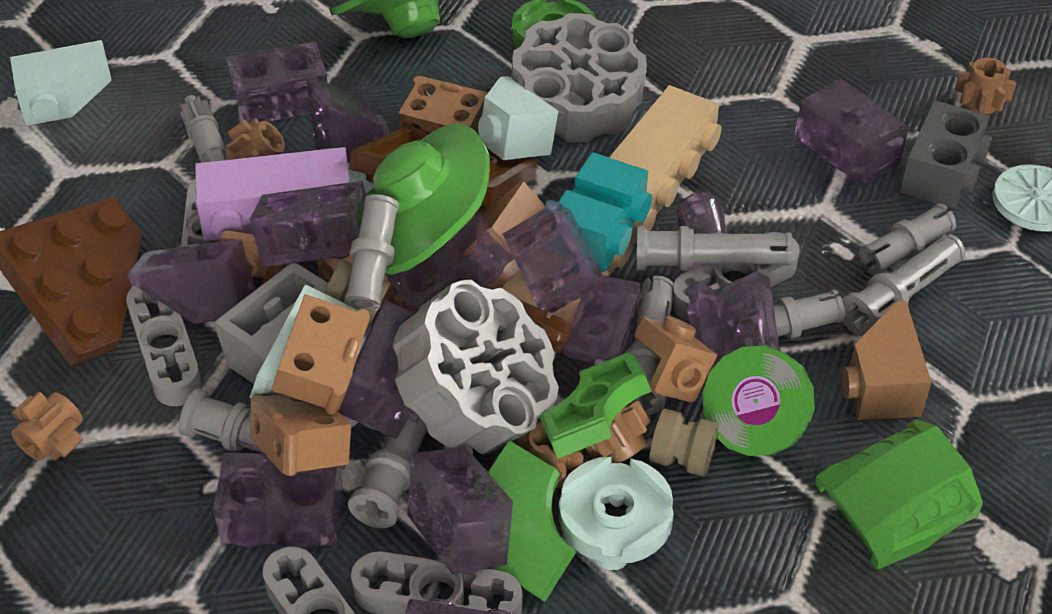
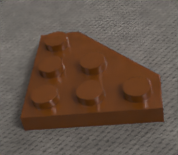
(75, 275)

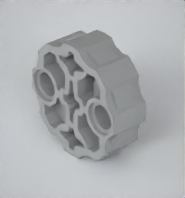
(584, 72)
(475, 367)

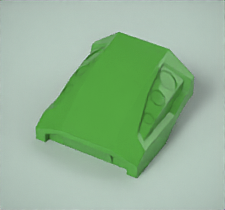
(903, 492)

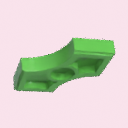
(591, 408)
(535, 547)

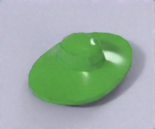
(404, 17)
(437, 190)

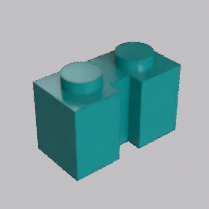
(607, 204)

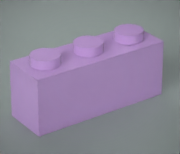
(232, 188)

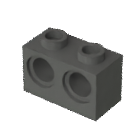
(945, 155)

